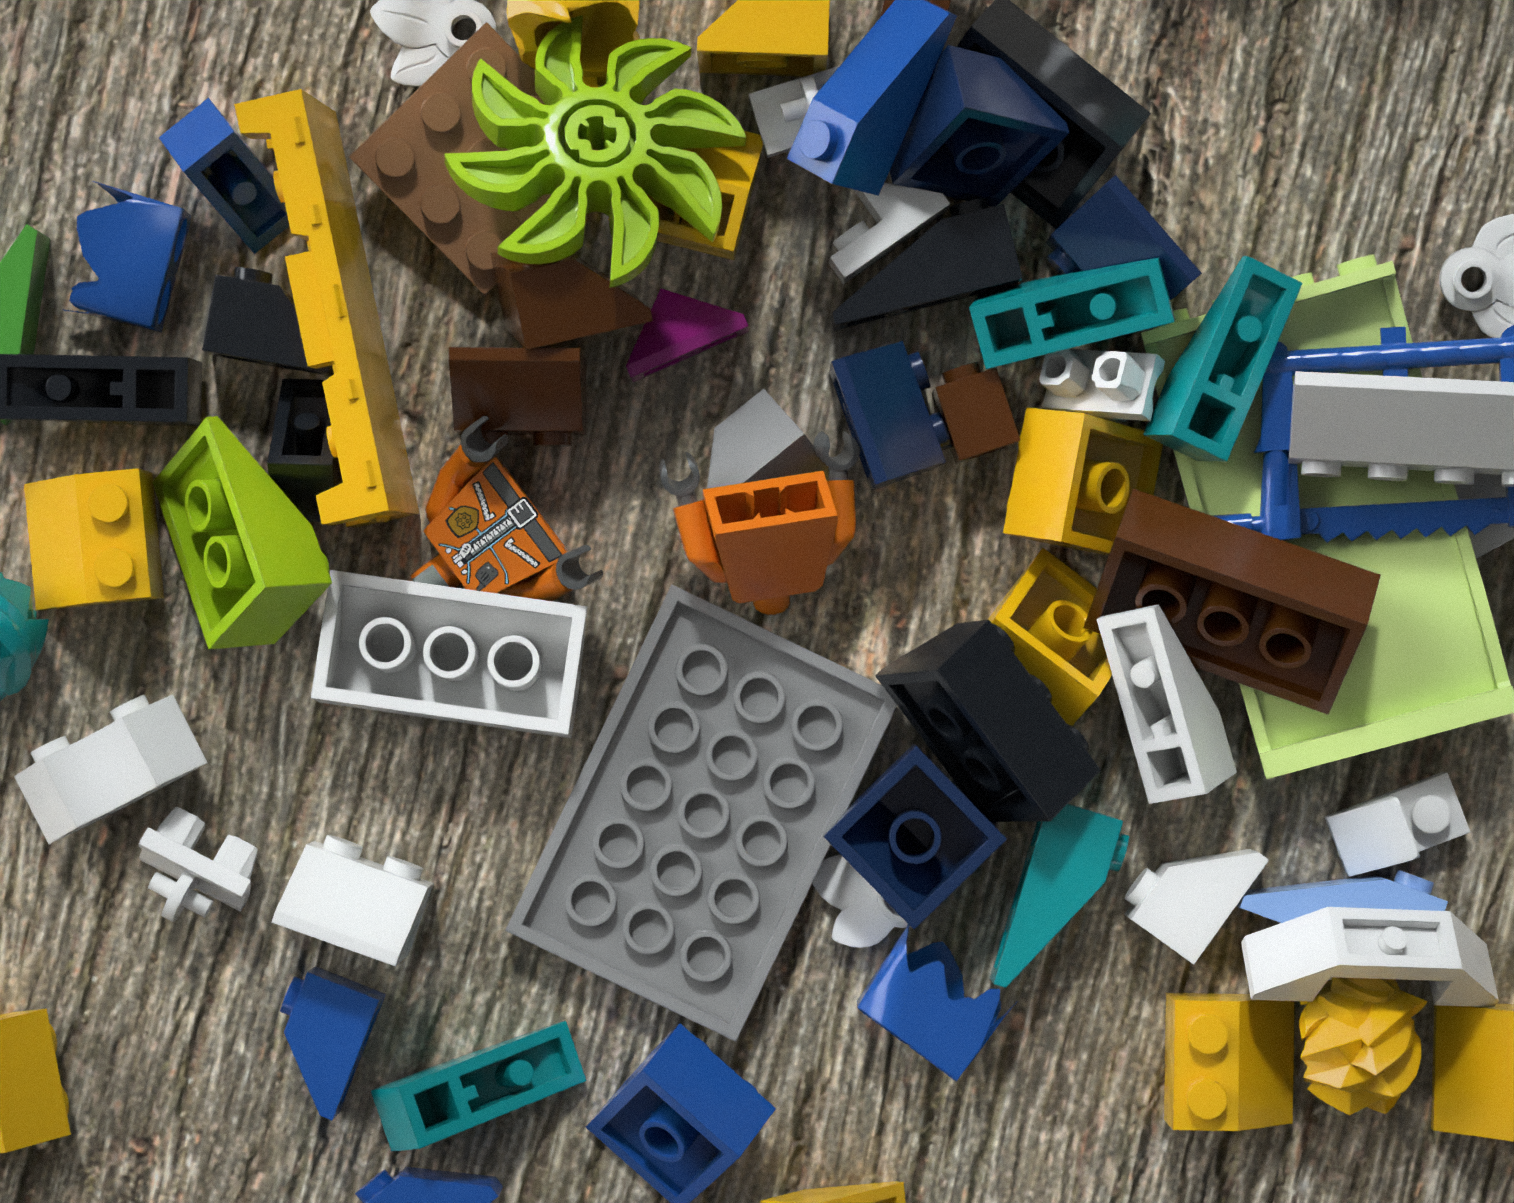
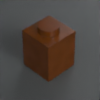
(975, 412)

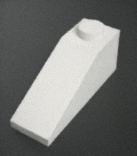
(1165, 707)

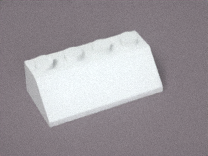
(1402, 426)
(450, 654)

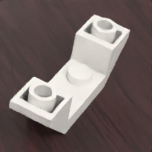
(1370, 943)

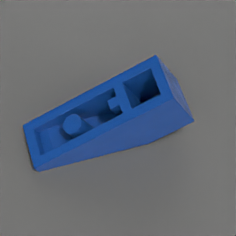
(872, 97)

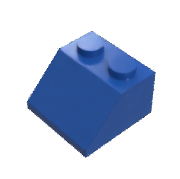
(681, 1117)

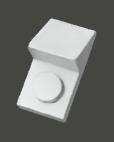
(898, 215)
(1397, 825)

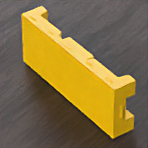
(336, 308)

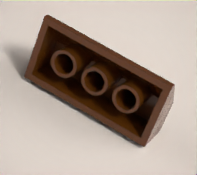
(1239, 599)

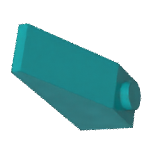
(1070, 311)
(1224, 364)
(1059, 875)
(477, 1087)

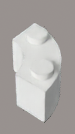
(110, 768)

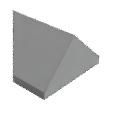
(760, 445)

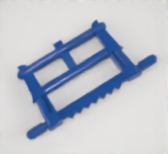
(1279, 503)

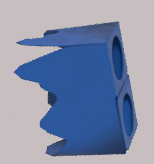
(135, 256)
(924, 1006)

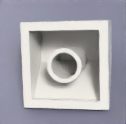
(355, 900)

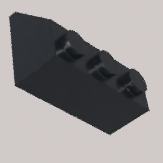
(1096, 110)
(990, 723)

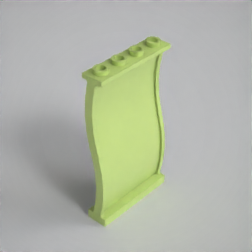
(1430, 636)

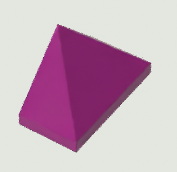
(680, 331)

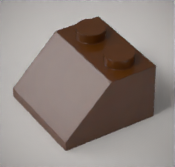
(562, 301)
(520, 392)

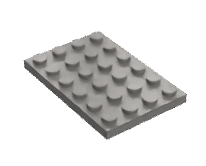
(703, 813)

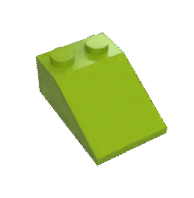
(238, 541)

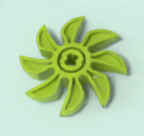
(635, 157)

